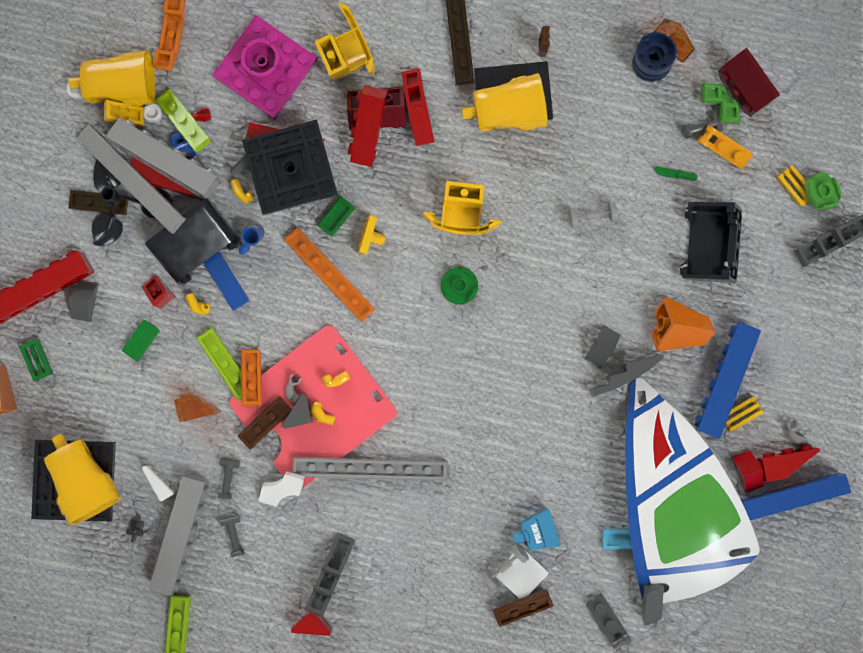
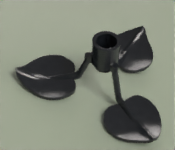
(105, 227)

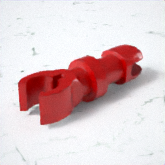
(202, 115)

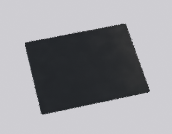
(497, 75)

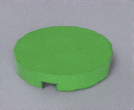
(822, 191)

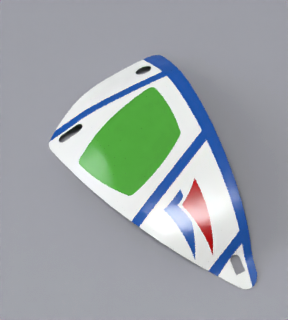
(679, 503)

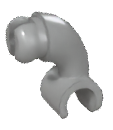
(290, 391)
(795, 438)

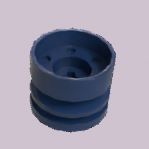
(656, 47)

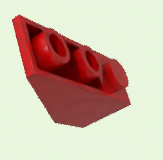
(783, 464)

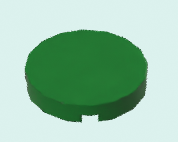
(459, 285)

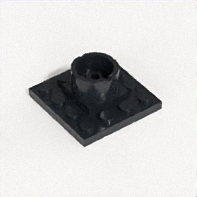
(272, 157)
(44, 491)

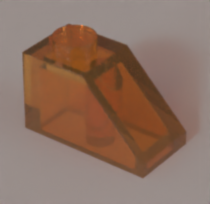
(679, 36)
(193, 407)

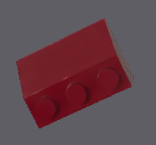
(748, 82)
(394, 108)

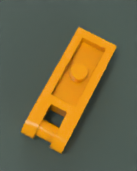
(726, 147)

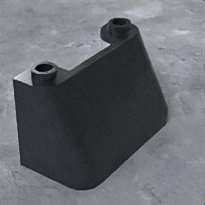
(194, 242)
(713, 242)

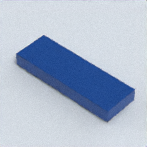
(226, 281)

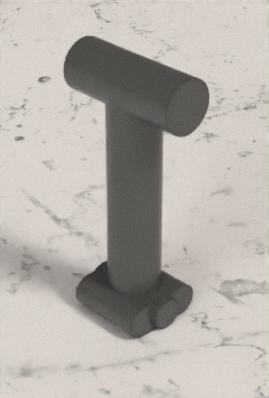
(688, 131)
(229, 464)
(230, 523)

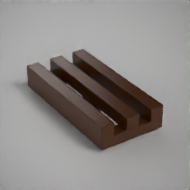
(543, 41)

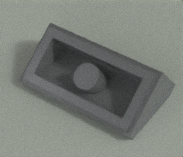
(652, 603)

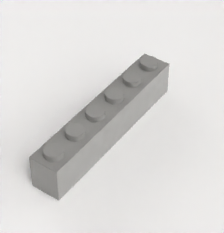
(163, 159)
(178, 535)

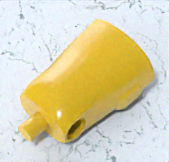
(118, 79)
(510, 105)
(79, 481)

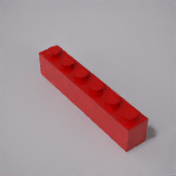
(43, 284)

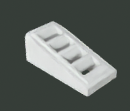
(159, 484)

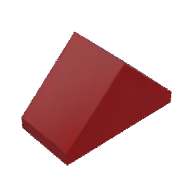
(157, 292)
(748, 471)
(312, 625)

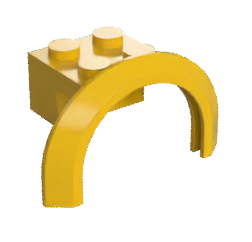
(347, 51)
(462, 210)

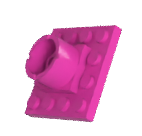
(266, 84)

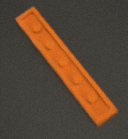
(329, 274)

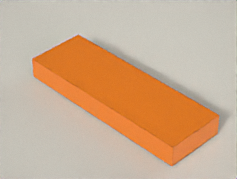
(251, 378)

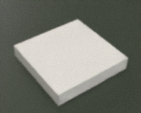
(523, 577)

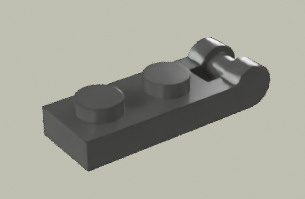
(608, 621)

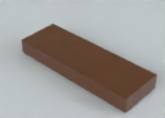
(265, 423)
(523, 607)

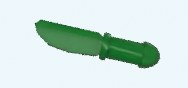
(667, 172)

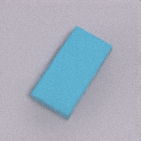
(616, 539)

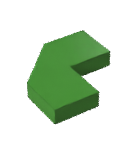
(728, 109)

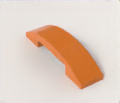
(171, 35)

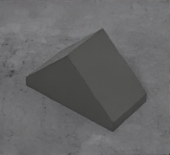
(83, 301)
(603, 346)
(299, 414)

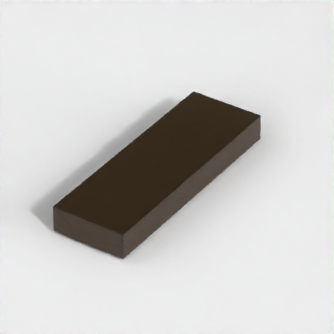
(93, 203)

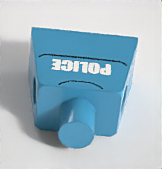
(538, 531)

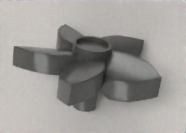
(136, 530)

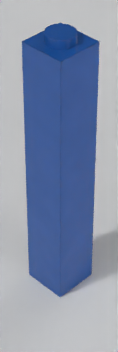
(796, 495)

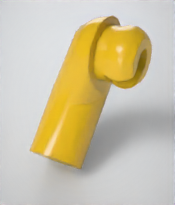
(239, 193)
(197, 307)
(336, 381)
(320, 416)

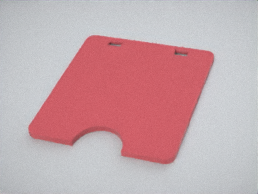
(351, 403)

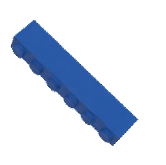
(728, 380)

